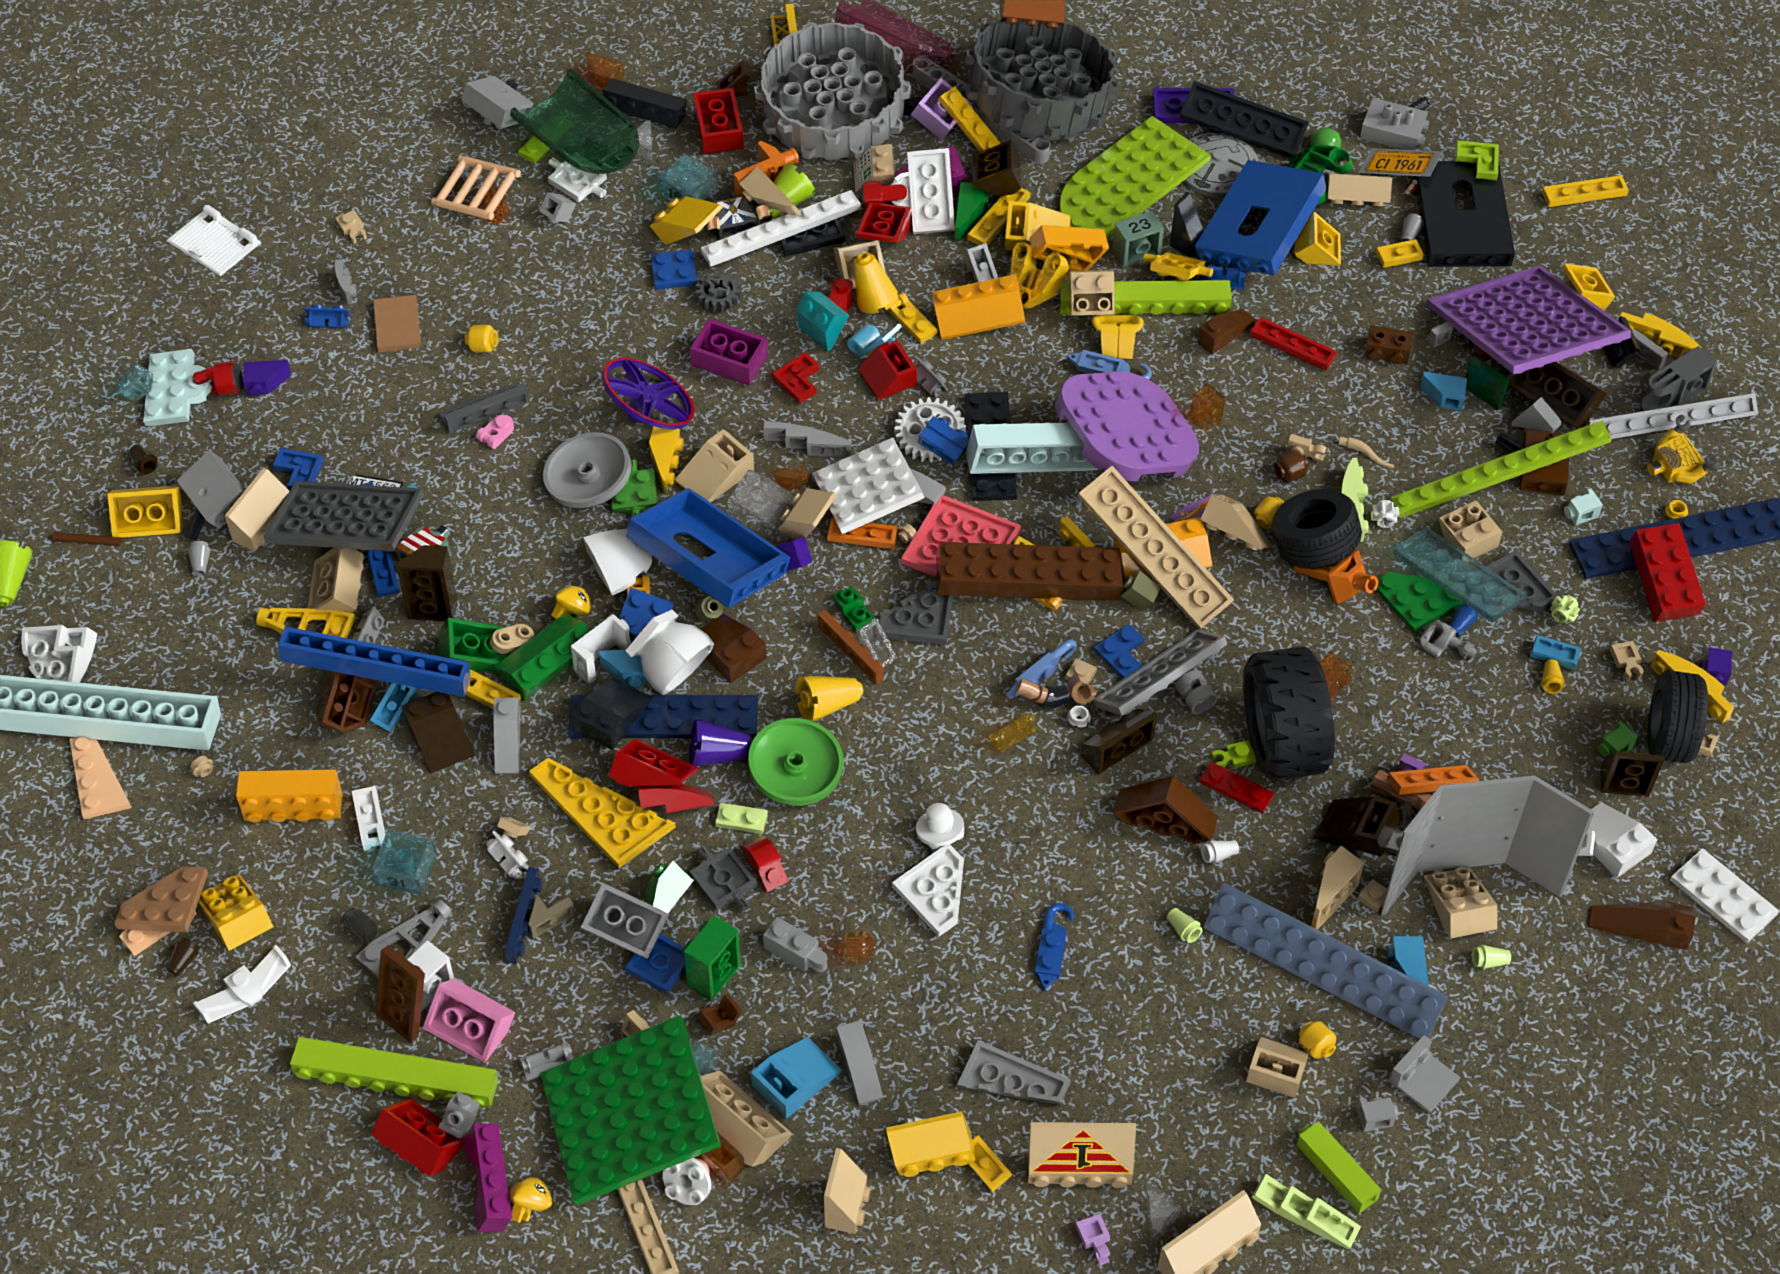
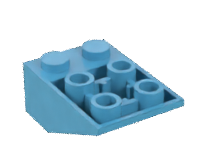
(794, 1076)

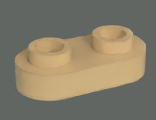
(513, 637)

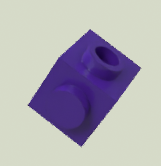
(1718, 664)

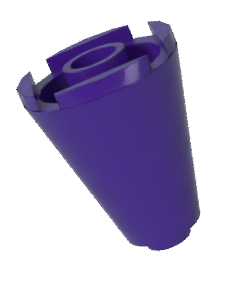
(716, 744)

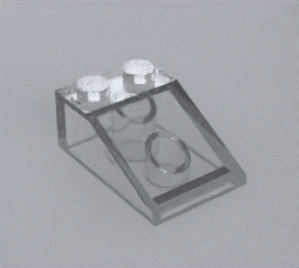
(760, 503)

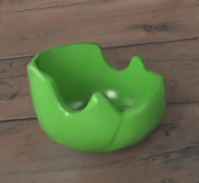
(1326, 136)

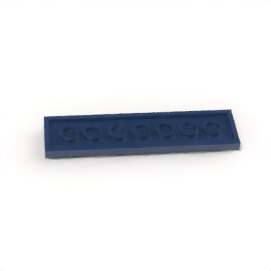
(674, 714)

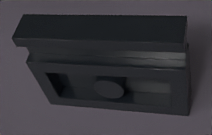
(1624, 351)

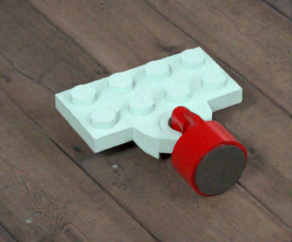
(182, 383)

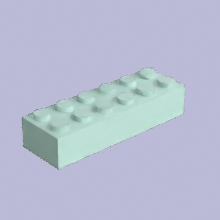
(1025, 448)

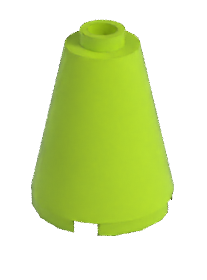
(793, 185)
(13, 567)

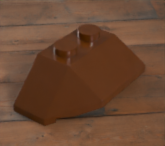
(345, 701)

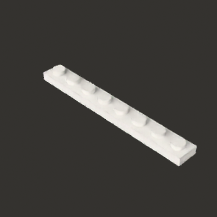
(780, 228)

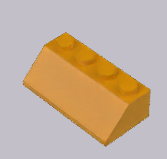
(979, 307)
(1190, 533)

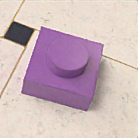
(1410, 763)

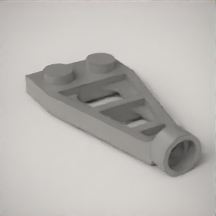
(370, 955)

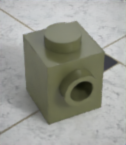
(1140, 590)

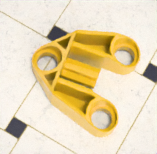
(1037, 283)

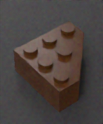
(1167, 809)

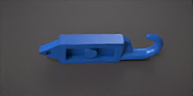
(1051, 946)

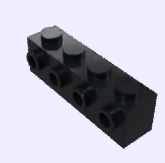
(646, 103)

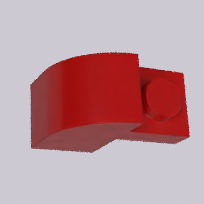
(766, 861)

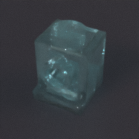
(135, 383)

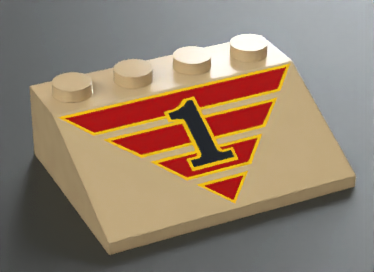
(1081, 1154)

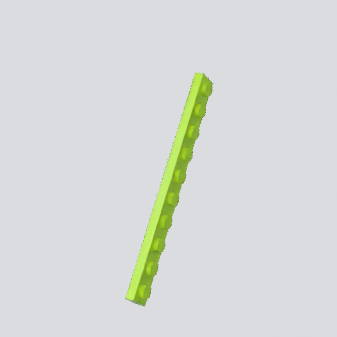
(1501, 469)

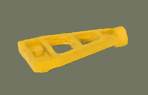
(338, 622)

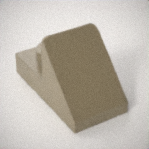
(545, 919)

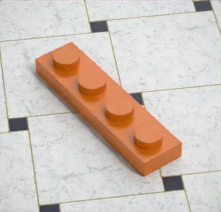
(1429, 779)

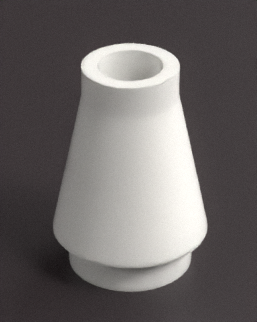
(1218, 850)

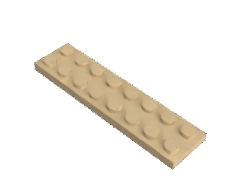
(1155, 547)

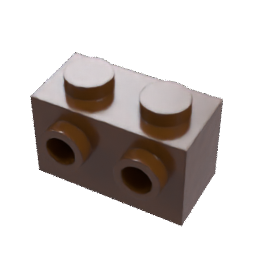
(1389, 344)

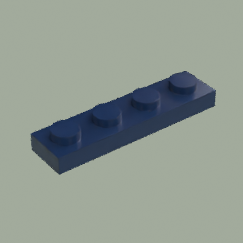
(520, 926)

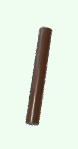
(87, 539)

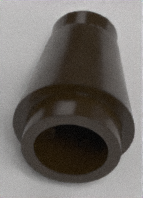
(143, 459)
(182, 956)

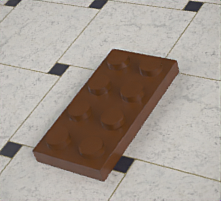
(399, 993)

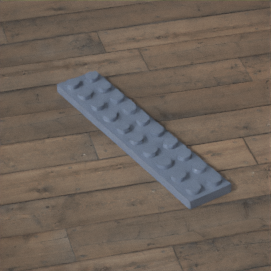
(1325, 962)

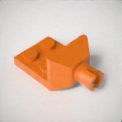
(769, 163)
(1344, 577)

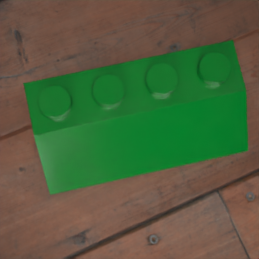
(542, 656)

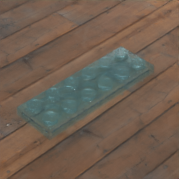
(1459, 574)

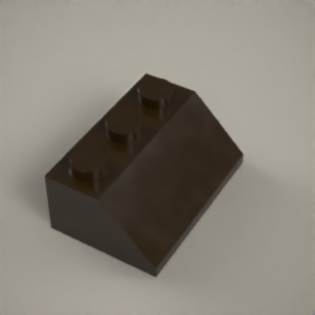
(997, 169)
(1119, 740)

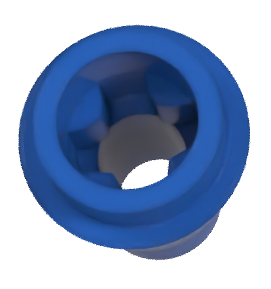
(1463, 618)

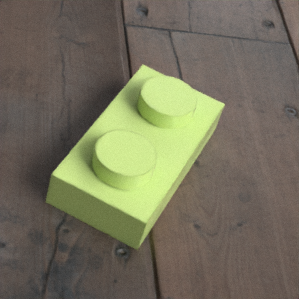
(741, 818)

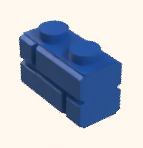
(944, 440)

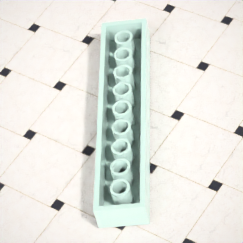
(108, 712)

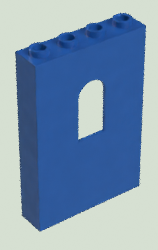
(1289, 197)
(741, 557)

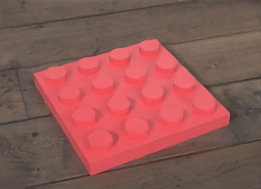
(955, 522)

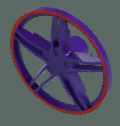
(645, 395)

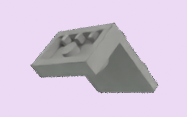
(1423, 1076)

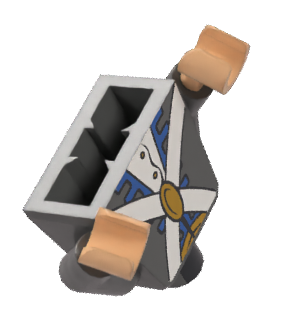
(736, 216)

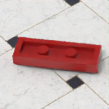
(1236, 787)

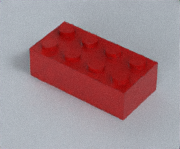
(1667, 572)

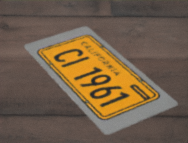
(1400, 162)

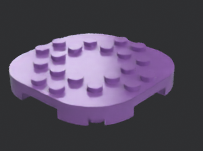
(1127, 424)

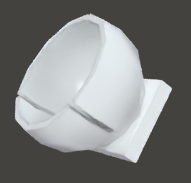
(669, 651)

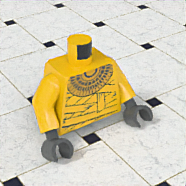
(1678, 458)

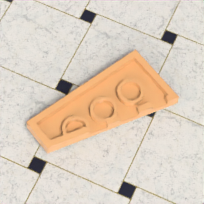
(96, 781)

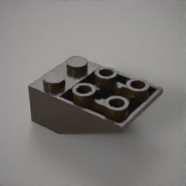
(1359, 824)

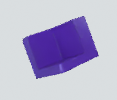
(798, 552)

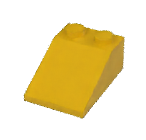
(683, 218)

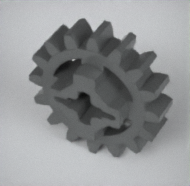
(718, 291)

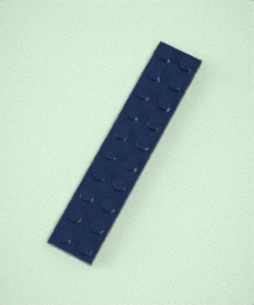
(1702, 532)

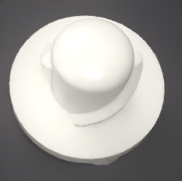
(940, 826)
(688, 1181)

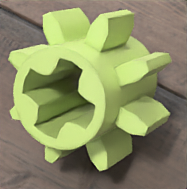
(1564, 609)

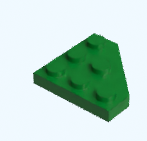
(1416, 599)

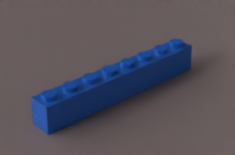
(374, 661)

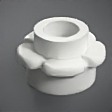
(1079, 711)

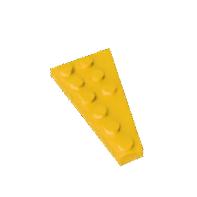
(605, 816)

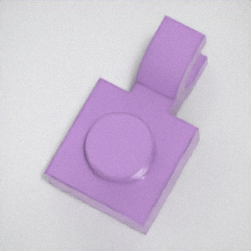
(1095, 1235)

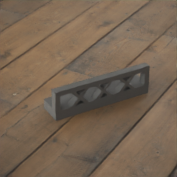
(485, 406)

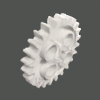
(912, 422)

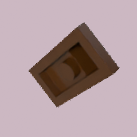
(736, 79)

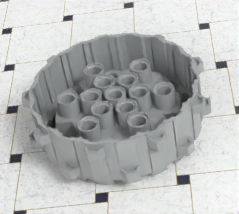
(832, 90)

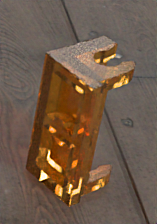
(1207, 406)

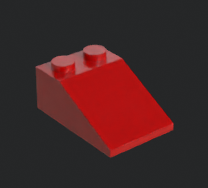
(885, 222)
(647, 766)

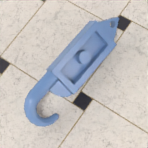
(1093, 362)
(1045, 666)

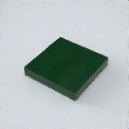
(1486, 383)

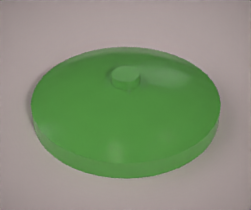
(795, 761)

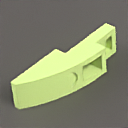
(1356, 490)

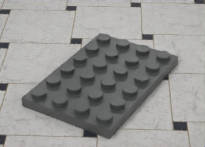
(343, 516)

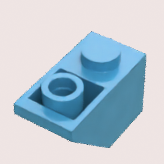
(1445, 389)

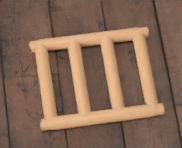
(473, 208)

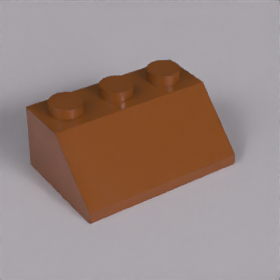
(1033, 12)

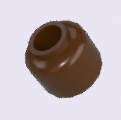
(1291, 466)

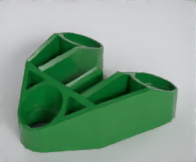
(1322, 157)

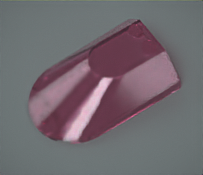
(894, 29)

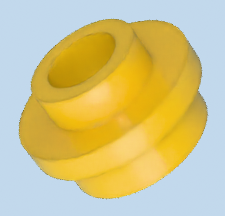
(1676, 505)

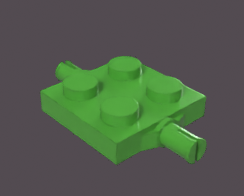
(638, 492)

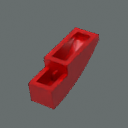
(673, 797)

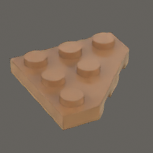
(165, 904)

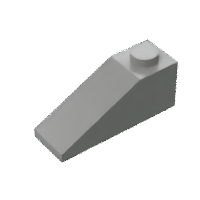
(507, 735)

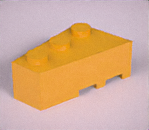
(1078, 245)

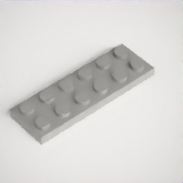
(1160, 672)

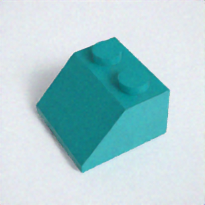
(820, 318)

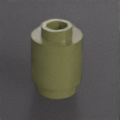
(708, 609)

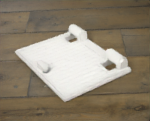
(213, 241)

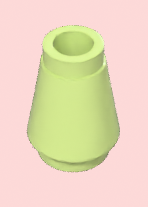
(1185, 926)
(1489, 957)

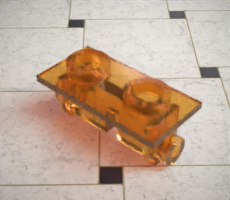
(502, 210)

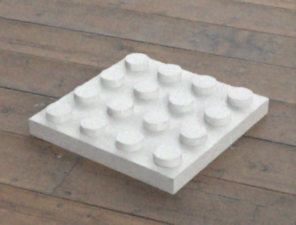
(869, 485)

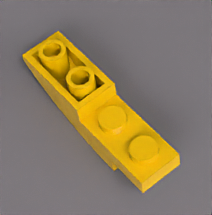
(1662, 333)
(1717, 705)

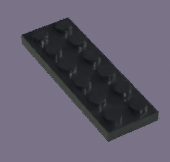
(1244, 119)
(989, 409)

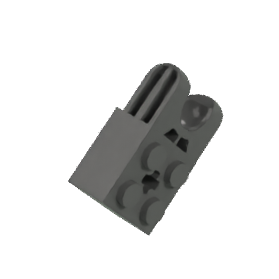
(1679, 380)

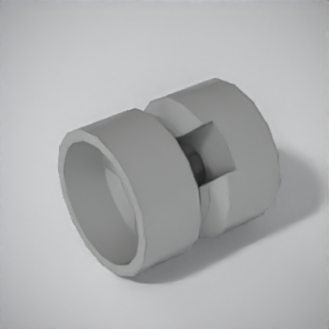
(1196, 692)

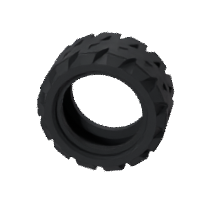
(1288, 713)

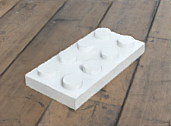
(1724, 895)

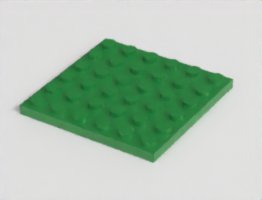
(629, 1110)

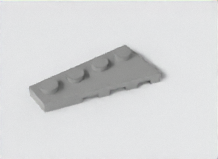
(1008, 1075)

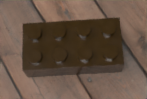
(1562, 390)

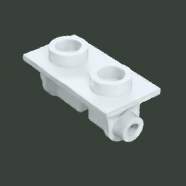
(502, 847)

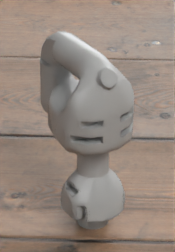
(1446, 638)

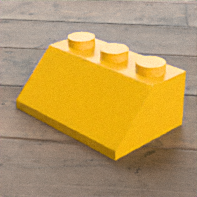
(145, 511)
(931, 1144)

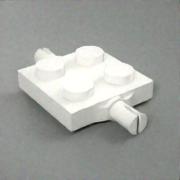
(575, 182)

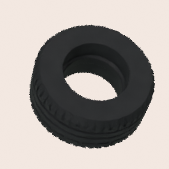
(1316, 528)
(1677, 716)

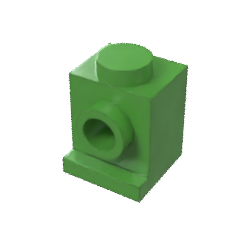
(1619, 740)

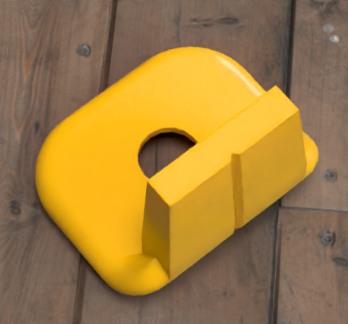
(1117, 340)

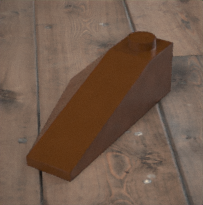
(1653, 922)

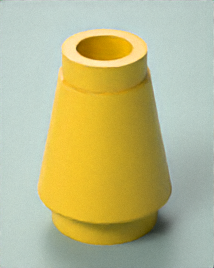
(1552, 677)

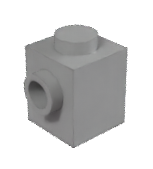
(557, 207)

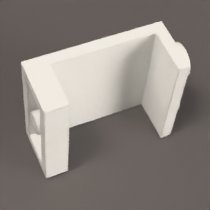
(601, 638)

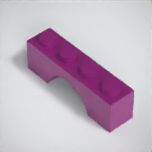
(492, 1201)

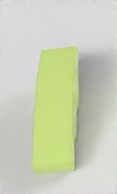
(1306, 1212)

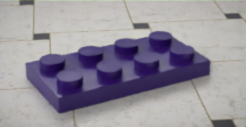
(1170, 102)

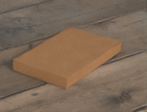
(397, 323)

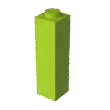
(1338, 1166)

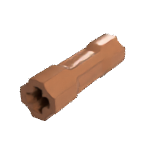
(1382, 786)

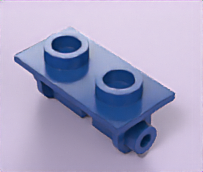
(1236, 276)
(335, 315)

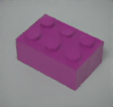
(729, 352)

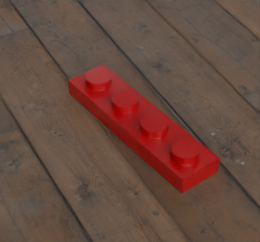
(1293, 343)

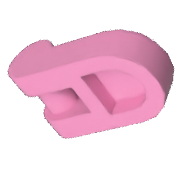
(501, 426)

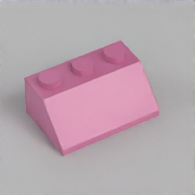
(468, 1019)

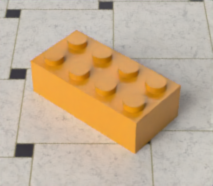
(289, 795)

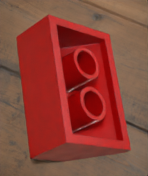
(416, 1136)

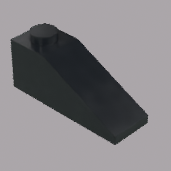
(1185, 226)

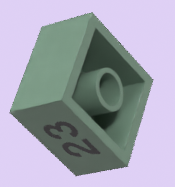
(1136, 237)

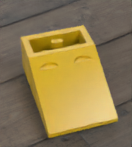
(1026, 218)
(234, 911)

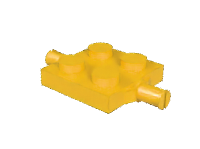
(1177, 265)

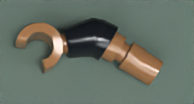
(1056, 696)

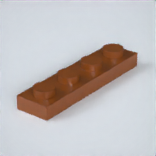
(845, 641)

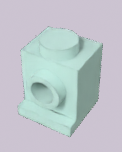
(1583, 508)

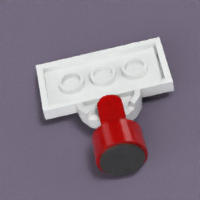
(923, 188)

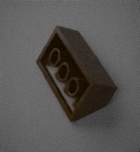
(428, 584)

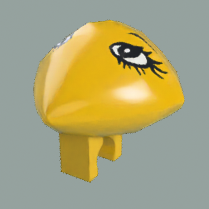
(571, 600)
(528, 1196)

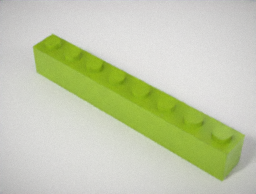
(1164, 297)
(392, 1071)

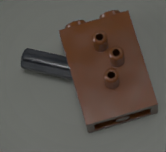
(1547, 479)

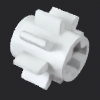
(1385, 513)

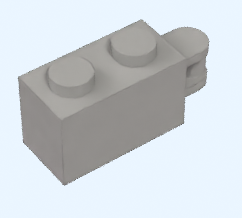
(794, 946)

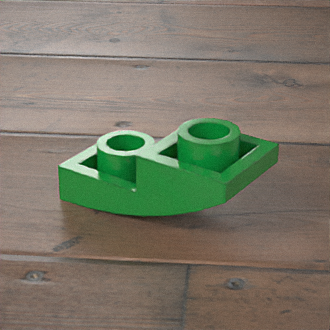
(852, 607)

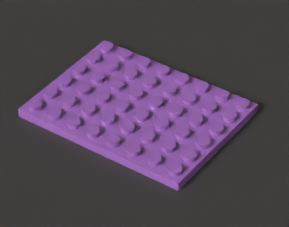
(1528, 319)

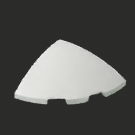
(617, 559)
(58, 651)

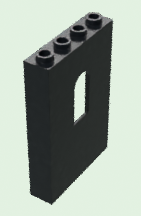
(1464, 236)

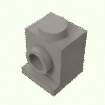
(1376, 1113)
(459, 1115)

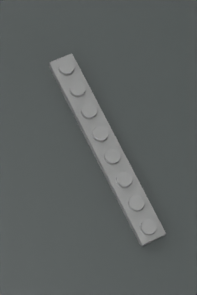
(1665, 418)

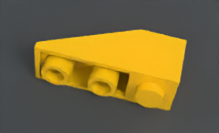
(663, 451)

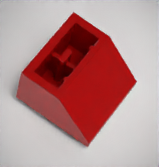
(888, 370)

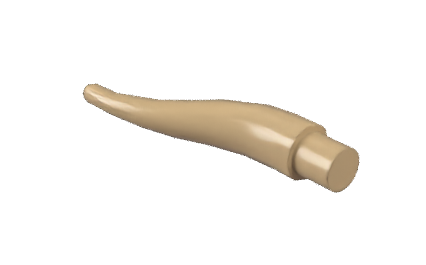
(1358, 445)

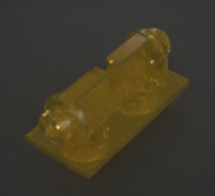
(1013, 733)

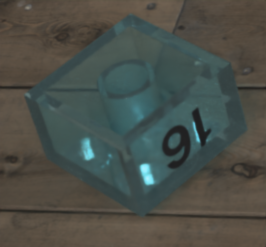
(687, 178)
(404, 862)

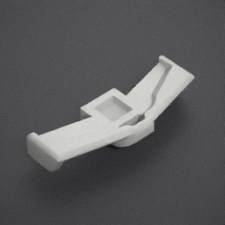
(244, 987)

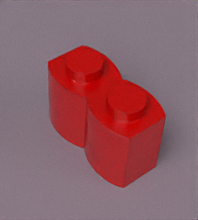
(842, 293)

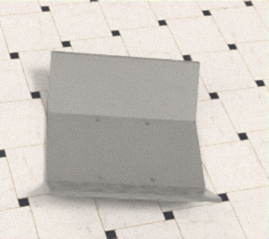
(1494, 823)

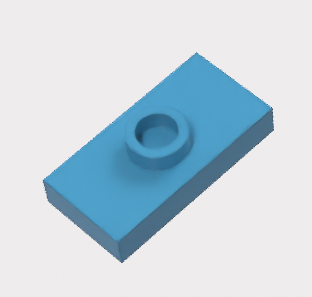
(1547, 649)

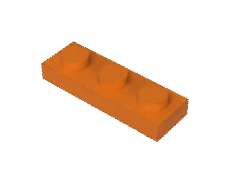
(867, 535)

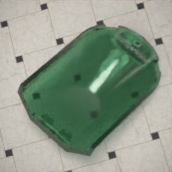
(582, 127)

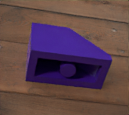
(264, 376)

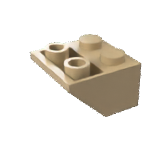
(1091, 292)
(1471, 530)
(1277, 1067)

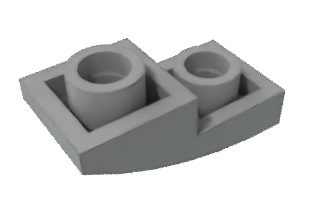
(344, 280)

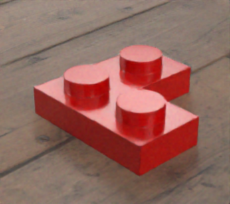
(793, 377)

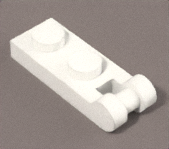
(369, 816)

